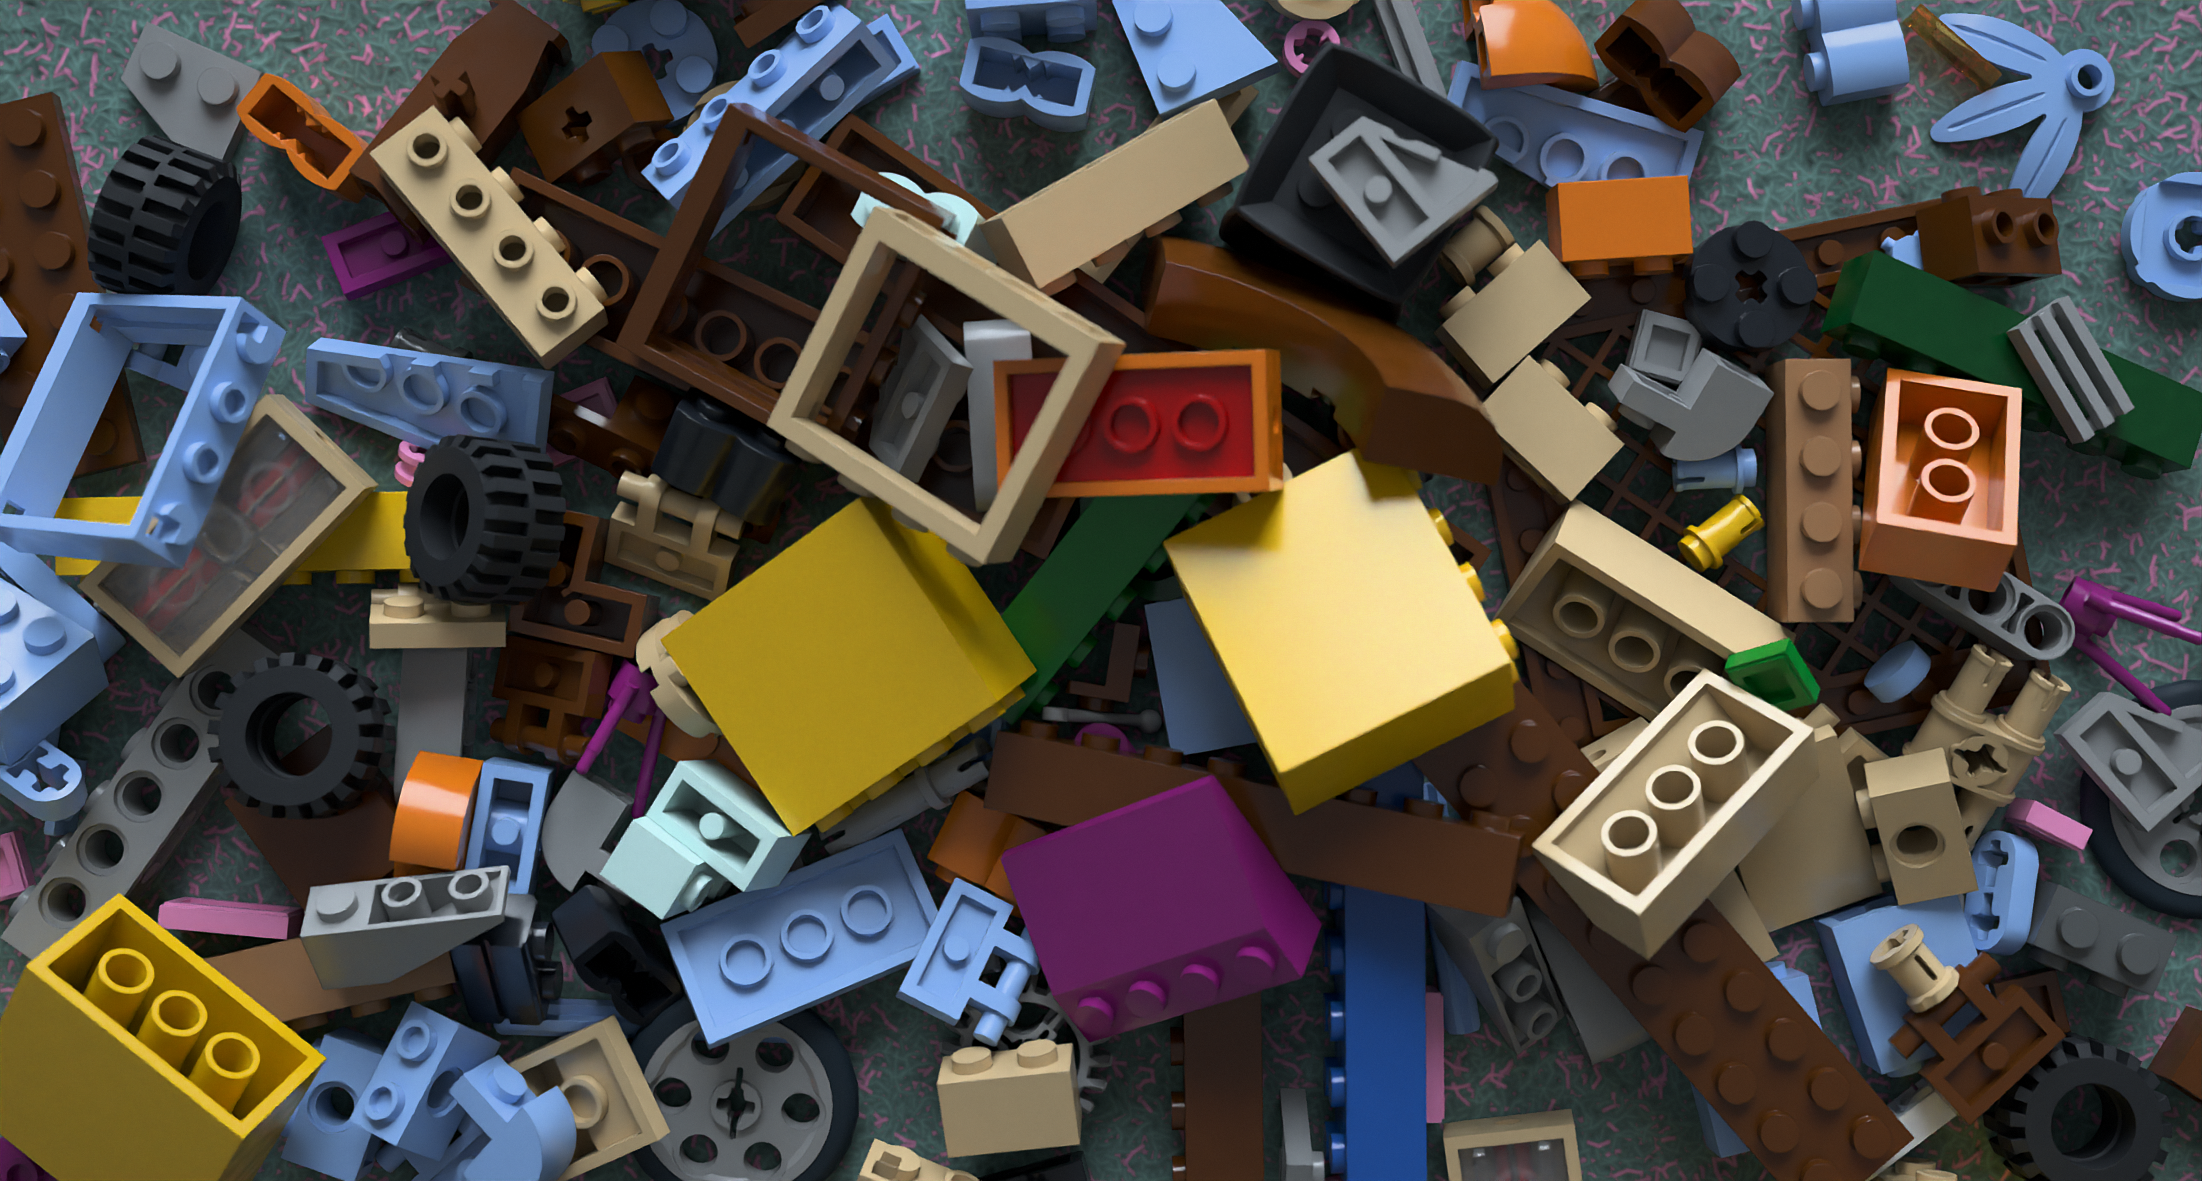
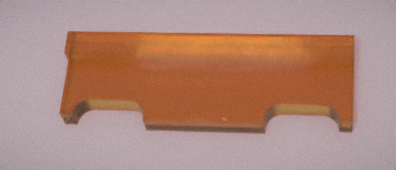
(1952, 47)

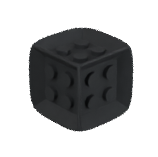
(1295, 221)

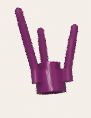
(2095, 612)
(630, 699)

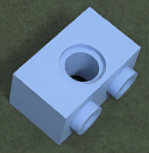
(510, 819)
(409, 1089)
(316, 1131)

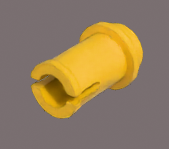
(1720, 533)

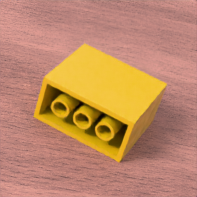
(1344, 625)
(849, 663)
(143, 1060)

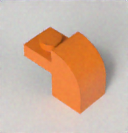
(435, 814)

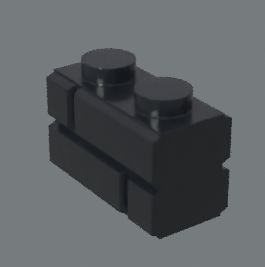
(510, 967)

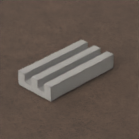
(2078, 363)

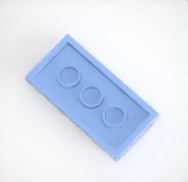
(801, 941)

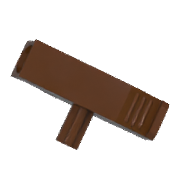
(484, 81)

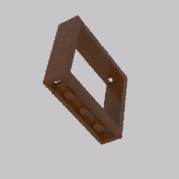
(688, 238)

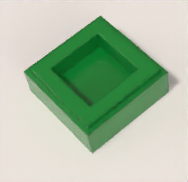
(1774, 675)

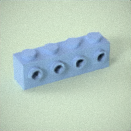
(802, 82)

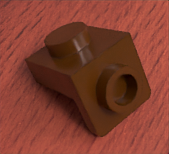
(1126, 660)

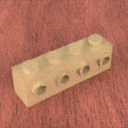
(1117, 197)
(491, 237)

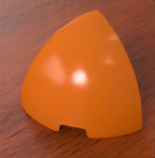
(1528, 45)

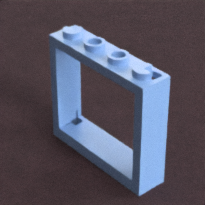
(73, 394)

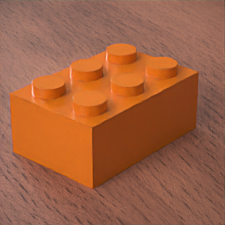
(1941, 480)

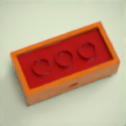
(1157, 424)

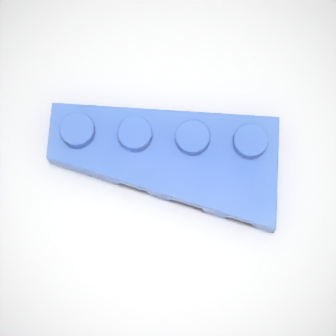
(428, 394)

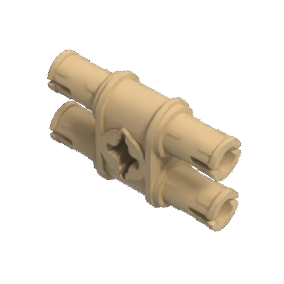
(2010, 739)

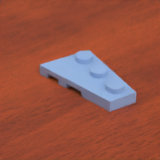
(1192, 51)

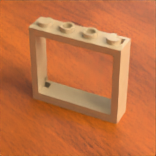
(1089, 364)

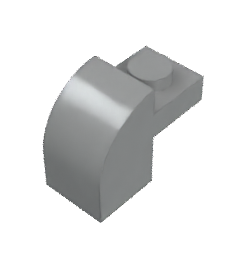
(1704, 415)
(581, 830)

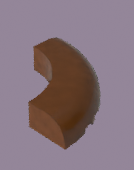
(1384, 382)

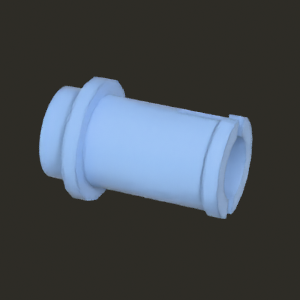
(1730, 470)

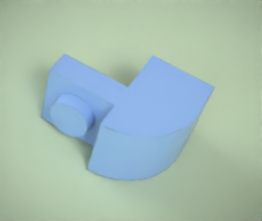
(528, 1133)

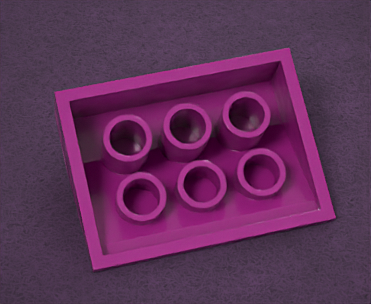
(1159, 910)

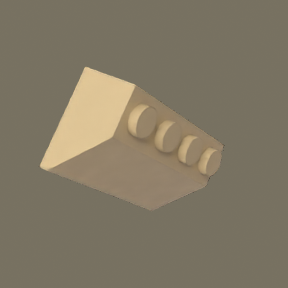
(1627, 613)
(1678, 810)

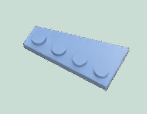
(1572, 137)

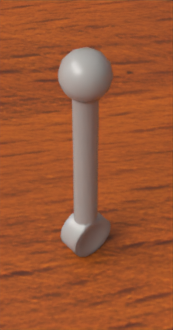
(1148, 721)

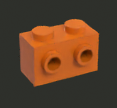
(1620, 225)

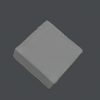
(1663, 347)

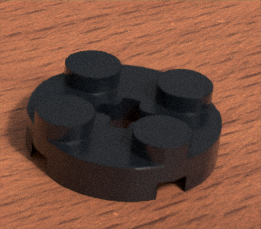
(1782, 282)

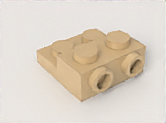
(604, 1089)

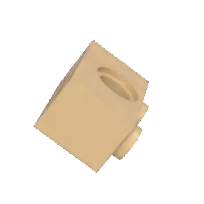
(1923, 861)

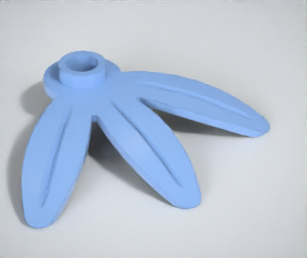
(2049, 92)

